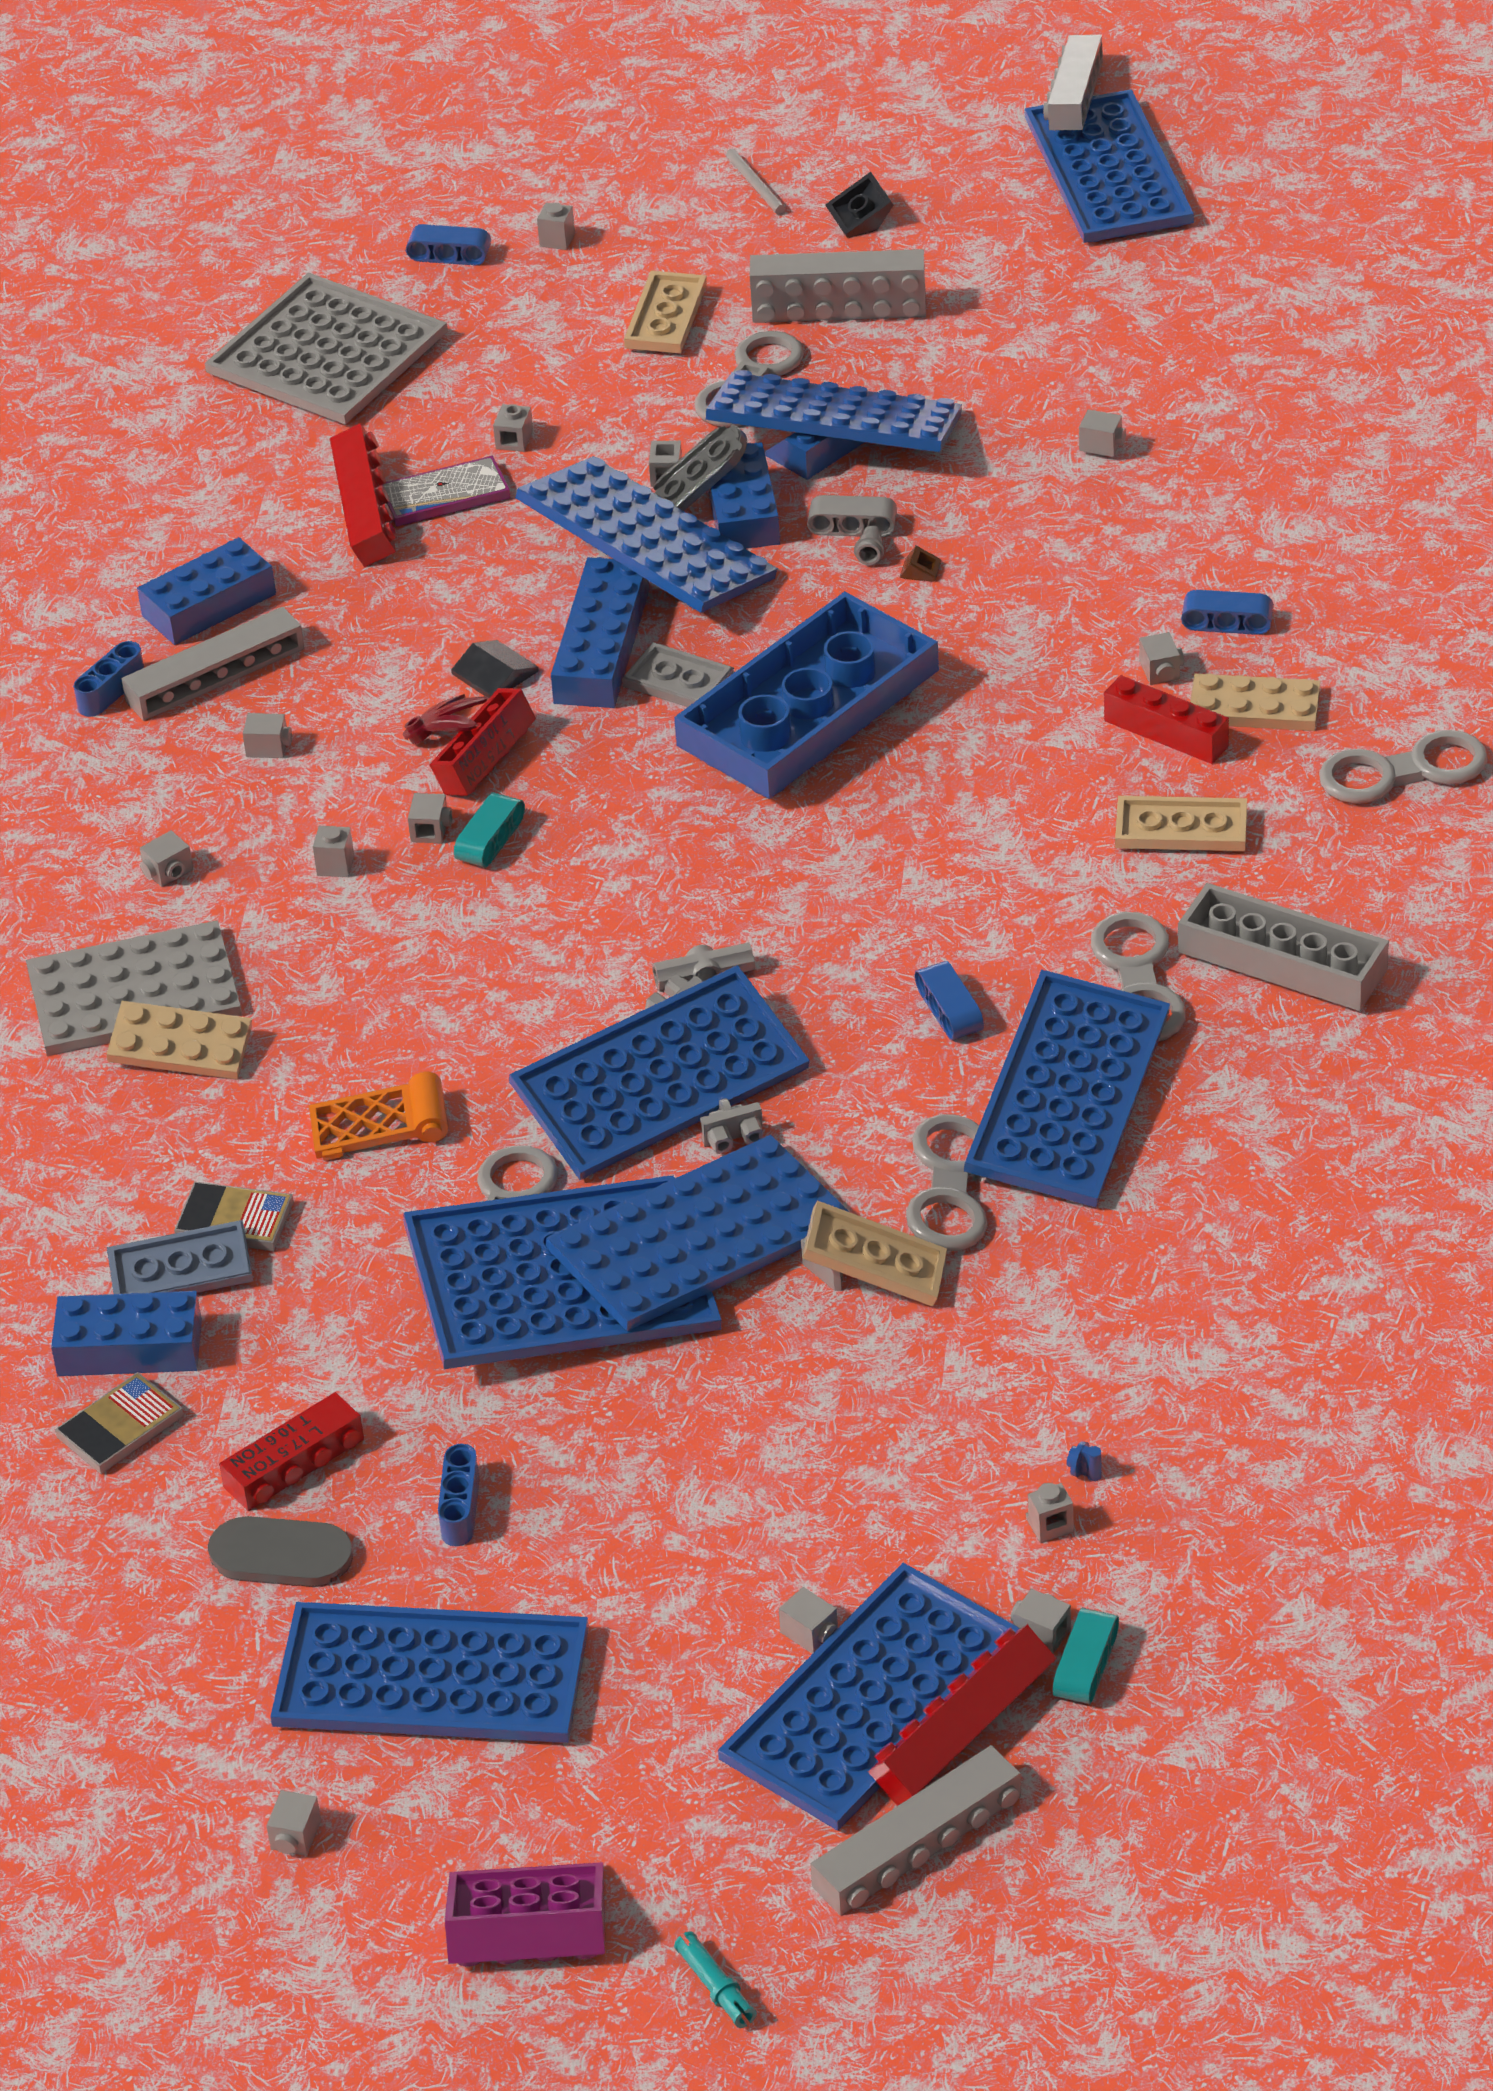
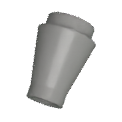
(869, 547)

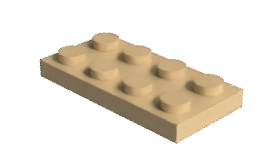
(665, 312)
(1259, 700)
(1181, 823)
(179, 1040)
(874, 1253)

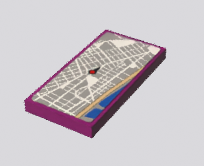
(446, 490)

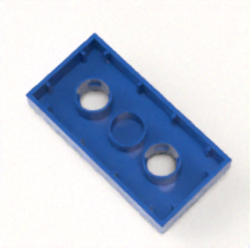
(806, 694)

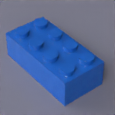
(745, 502)
(206, 590)
(126, 1333)

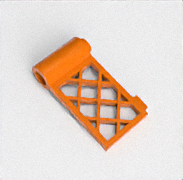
(423, 1114)

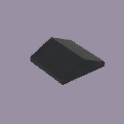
(860, 207)
(492, 666)

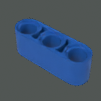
(448, 244)
(1227, 612)
(102, 682)
(949, 1000)
(458, 1494)

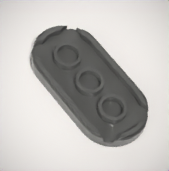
(702, 466)
(280, 1551)

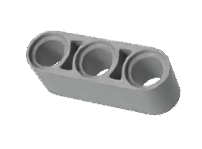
(851, 515)

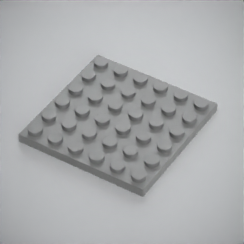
(326, 348)

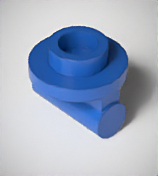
(1085, 1461)

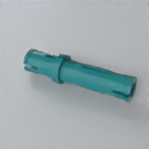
(724, 1990)

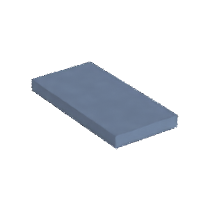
(182, 1261)

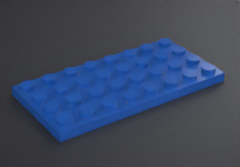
(1112, 170)
(834, 411)
(647, 533)
(658, 1071)
(1067, 1088)
(693, 1232)
(431, 1672)
(859, 1692)

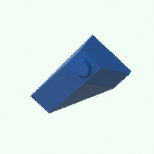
(809, 453)

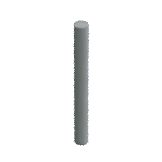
(755, 181)

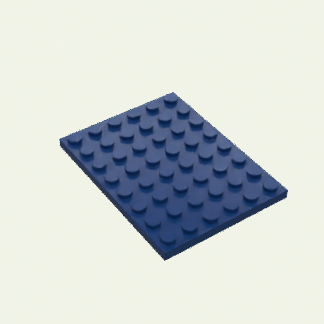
(507, 1297)

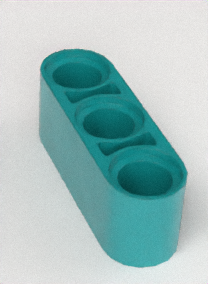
(489, 829)
(1085, 1655)

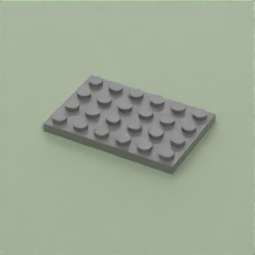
(83, 988)

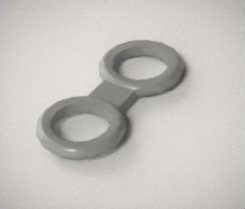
(757, 369)
(1403, 767)
(1137, 972)
(511, 1154)
(947, 1185)

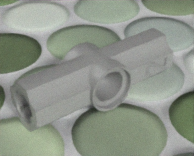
(704, 963)

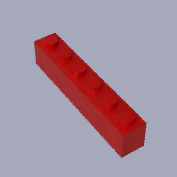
(363, 494)
(962, 1714)

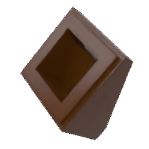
(920, 565)

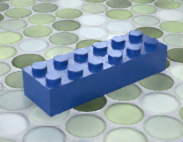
(599, 635)

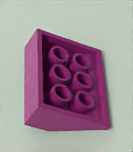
(525, 1914)

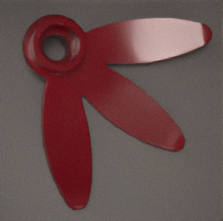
(439, 718)

